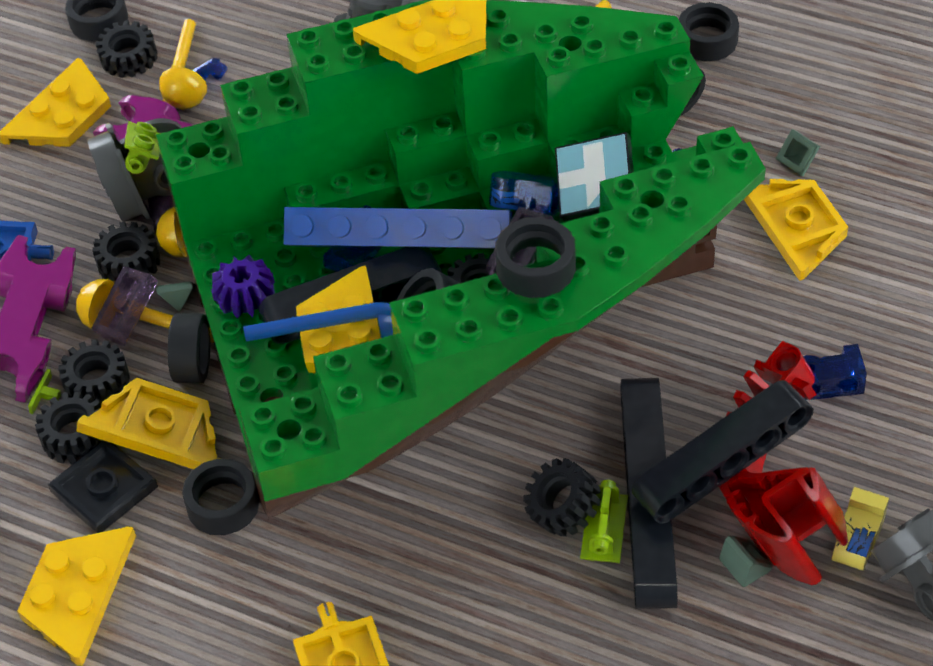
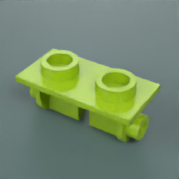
(142, 146)
(605, 531)

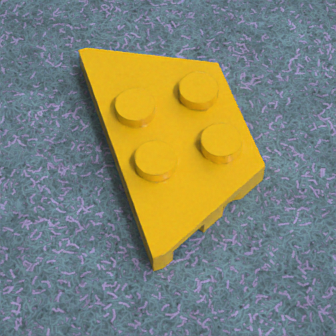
(428, 33)
(61, 110)
(798, 221)
(346, 292)
(155, 423)
(74, 588)

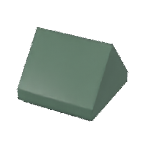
(743, 560)

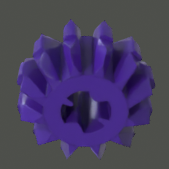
(242, 285)

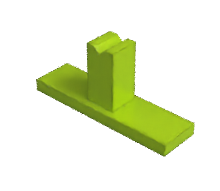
(43, 392)

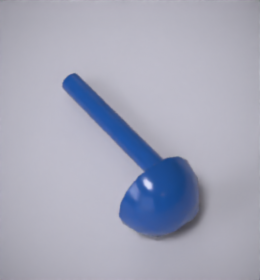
(323, 319)

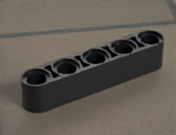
(386, 276)
(722, 451)

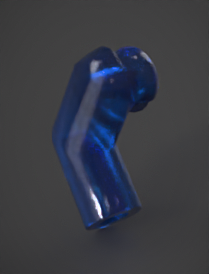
(212, 66)

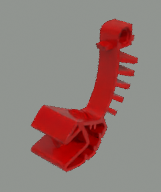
(789, 503)

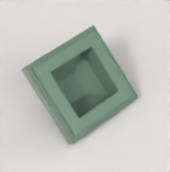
(797, 152)
(176, 294)

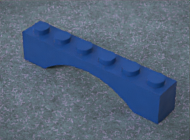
(394, 227)

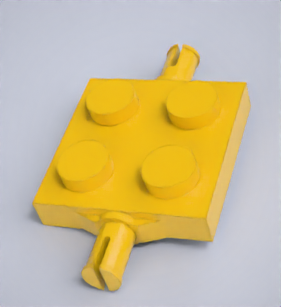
(341, 642)

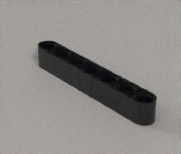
(650, 541)

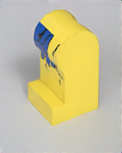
(863, 525)

